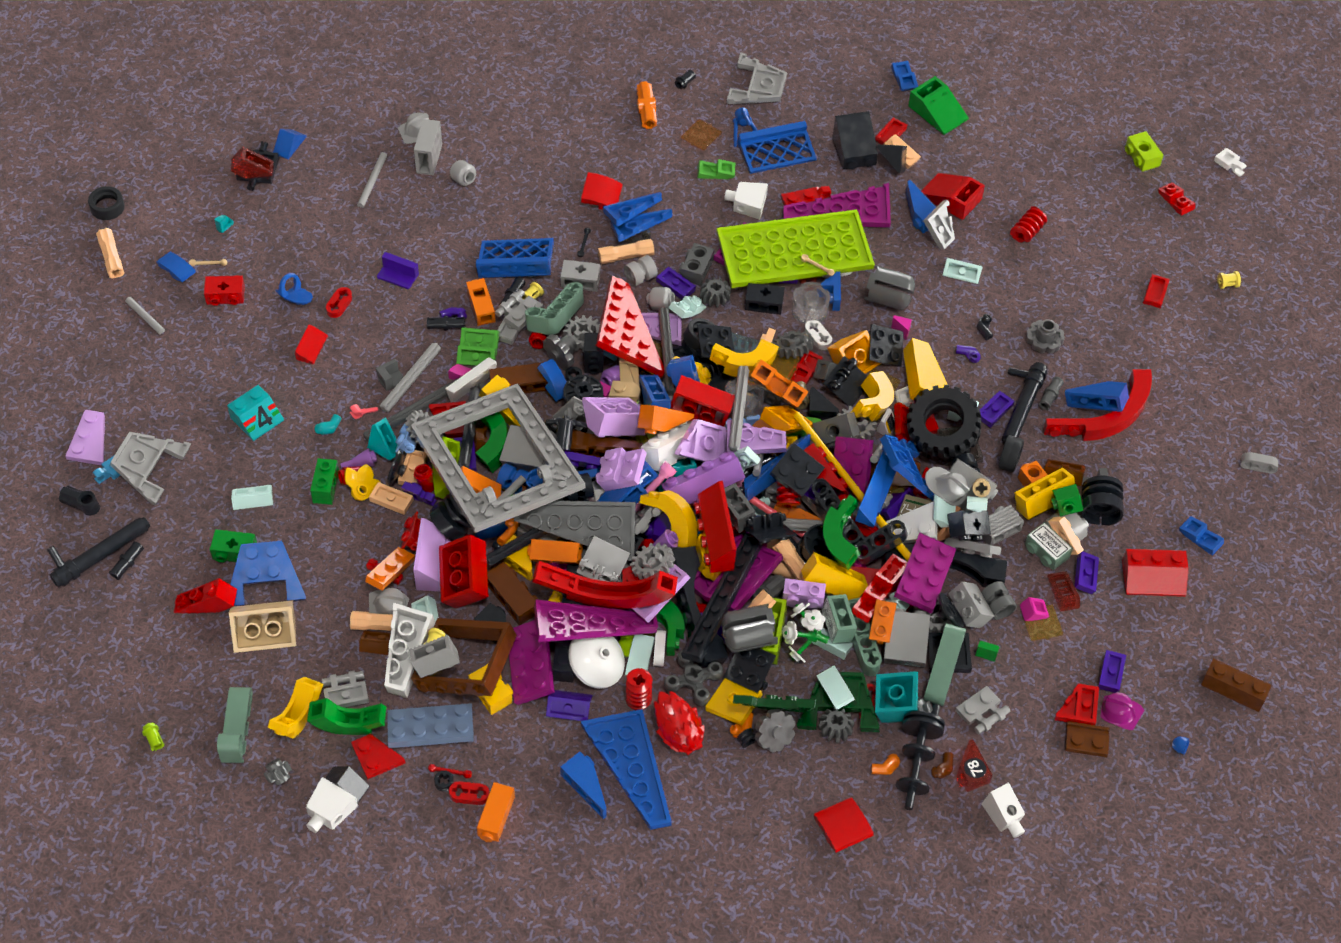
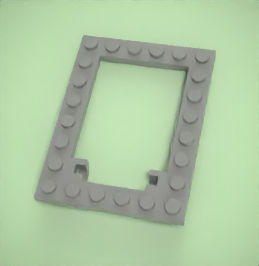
(482, 508)

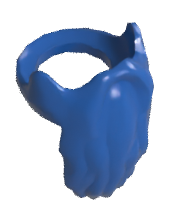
(296, 294)

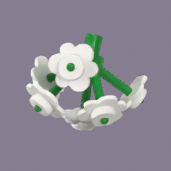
(812, 621)

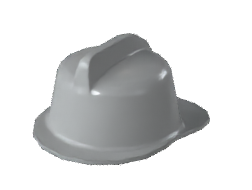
(410, 129)
(947, 485)
(382, 601)

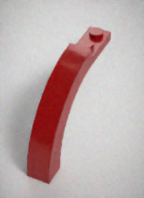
(1111, 423)
(607, 594)

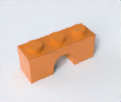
(778, 384)

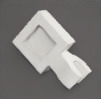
(1228, 160)

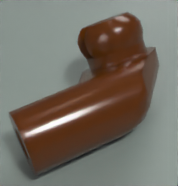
(945, 768)

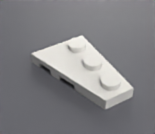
(918, 521)

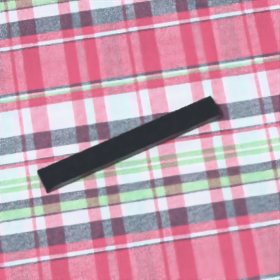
(721, 600)

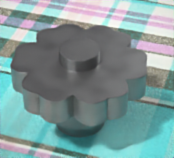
(1045, 336)
(560, 350)
(775, 730)

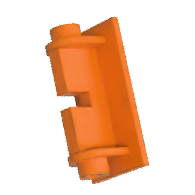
(882, 621)

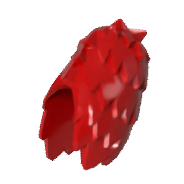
(678, 723)

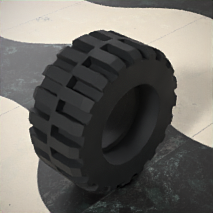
(937, 400)

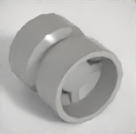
(642, 269)

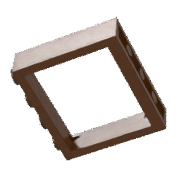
(472, 630)

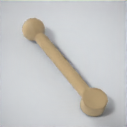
(805, 258)
(192, 262)

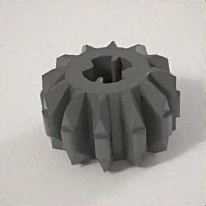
(715, 292)
(836, 725)

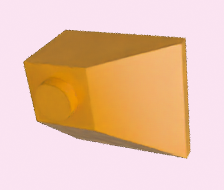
(855, 347)
(782, 418)

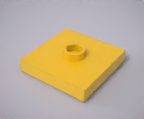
(722, 702)

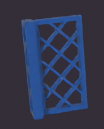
(773, 137)
(515, 265)

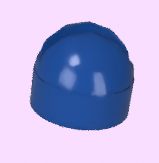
(1181, 744)

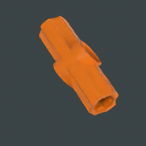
(646, 105)

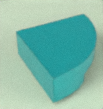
(223, 223)

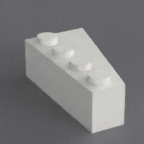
(663, 446)
(408, 631)

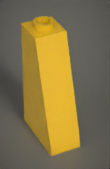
(921, 368)

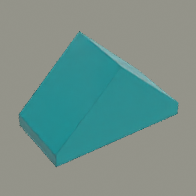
(383, 439)

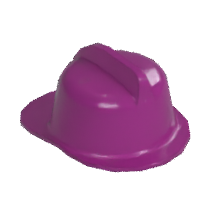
(1121, 711)

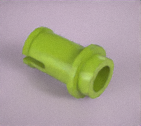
(151, 732)

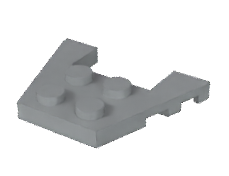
(765, 85)
(138, 458)

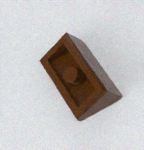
(1074, 469)
(374, 642)

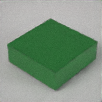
(987, 651)

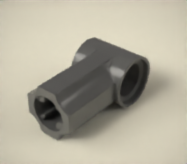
(773, 587)

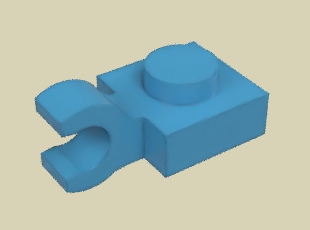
(105, 472)

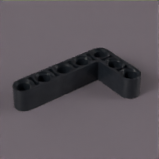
(850, 527)

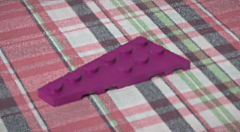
(872, 206)
(571, 621)

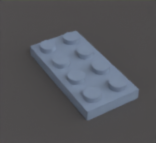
(430, 725)

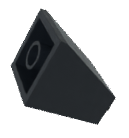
(855, 140)

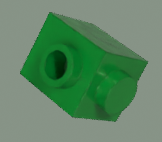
(1067, 500)

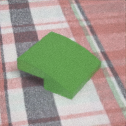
(477, 346)

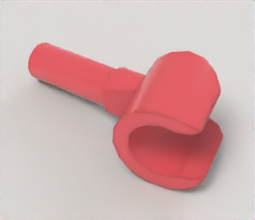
(357, 412)

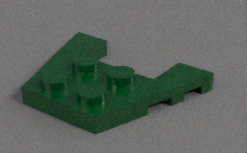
(858, 687)
(790, 704)

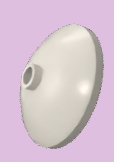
(592, 666)

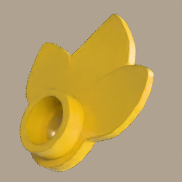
(361, 479)

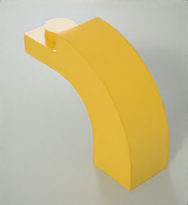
(731, 360)
(880, 396)
(679, 513)
(295, 715)

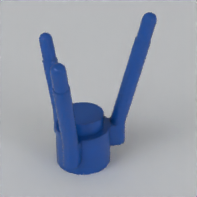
(742, 118)

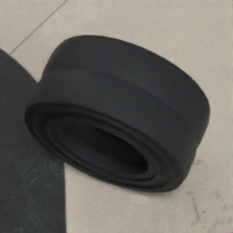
(1011, 453)

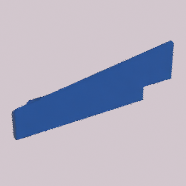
(755, 484)
(876, 492)
(632, 493)

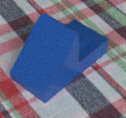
(833, 285)

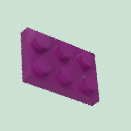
(854, 457)

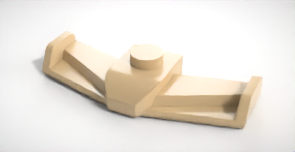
(629, 382)

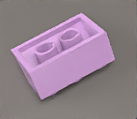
(612, 416)
(427, 557)

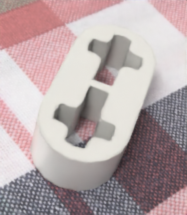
(820, 333)
(659, 649)

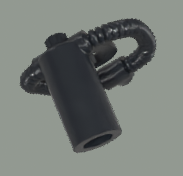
(565, 429)

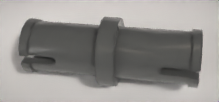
(1051, 393)

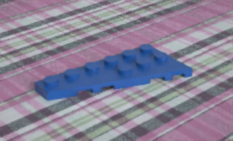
(629, 755)

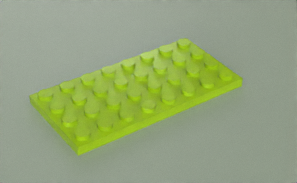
(774, 248)

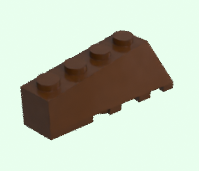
(596, 446)

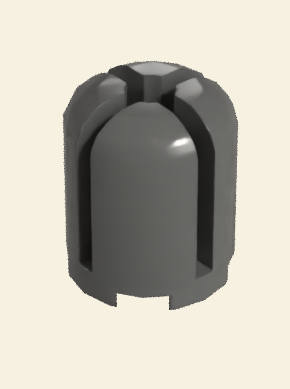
(888, 296)
(749, 628)

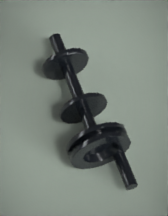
(923, 726)

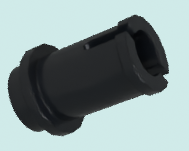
(682, 81)

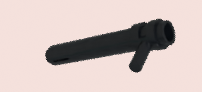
(1033, 382)
(73, 568)

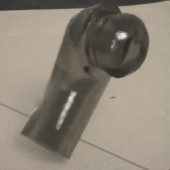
(645, 235)

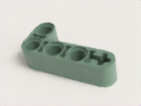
(558, 313)
(863, 654)
(944, 664)
(232, 743)

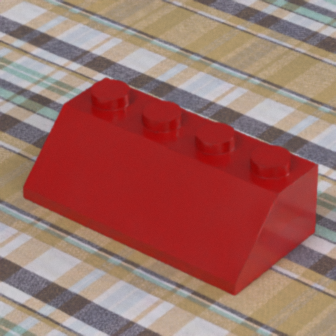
(716, 528)

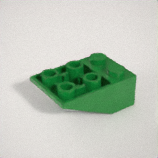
(937, 105)

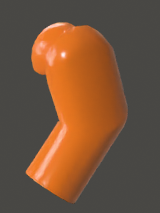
(509, 532)
(737, 729)
(887, 767)

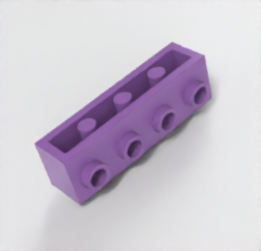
(693, 481)

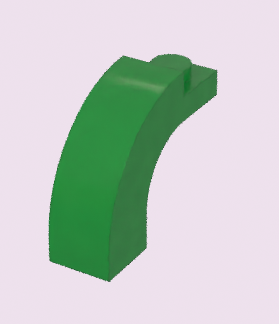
(490, 453)
(833, 526)
(673, 622)
(346, 721)

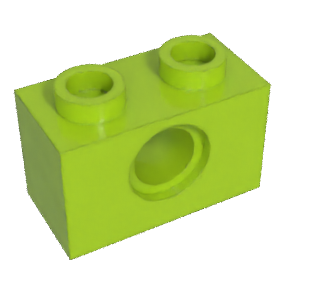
(1143, 151)

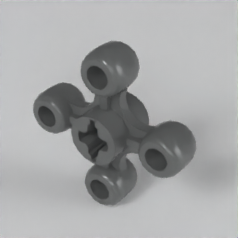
(693, 679)

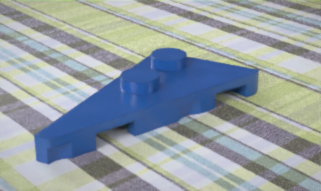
(625, 210)
(640, 223)

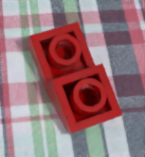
(1175, 197)

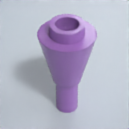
(366, 457)
(668, 537)

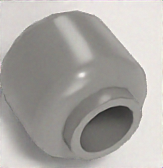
(462, 172)
(660, 297)

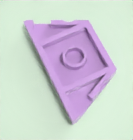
(703, 441)

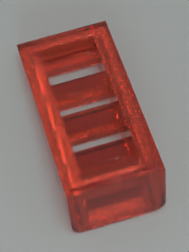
(1065, 602)

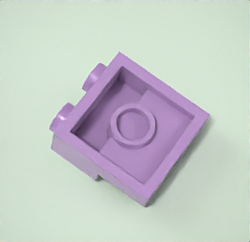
(620, 468)
(804, 591)

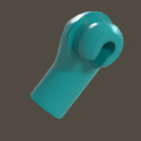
(328, 427)

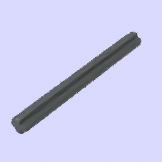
(666, 342)
(421, 404)

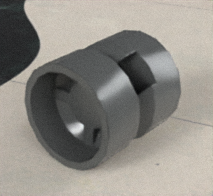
(999, 600)

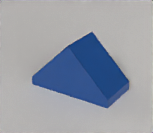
(288, 142)

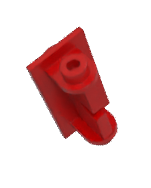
(411, 533)

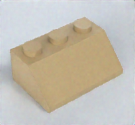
(263, 626)

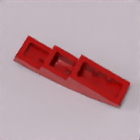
(880, 587)

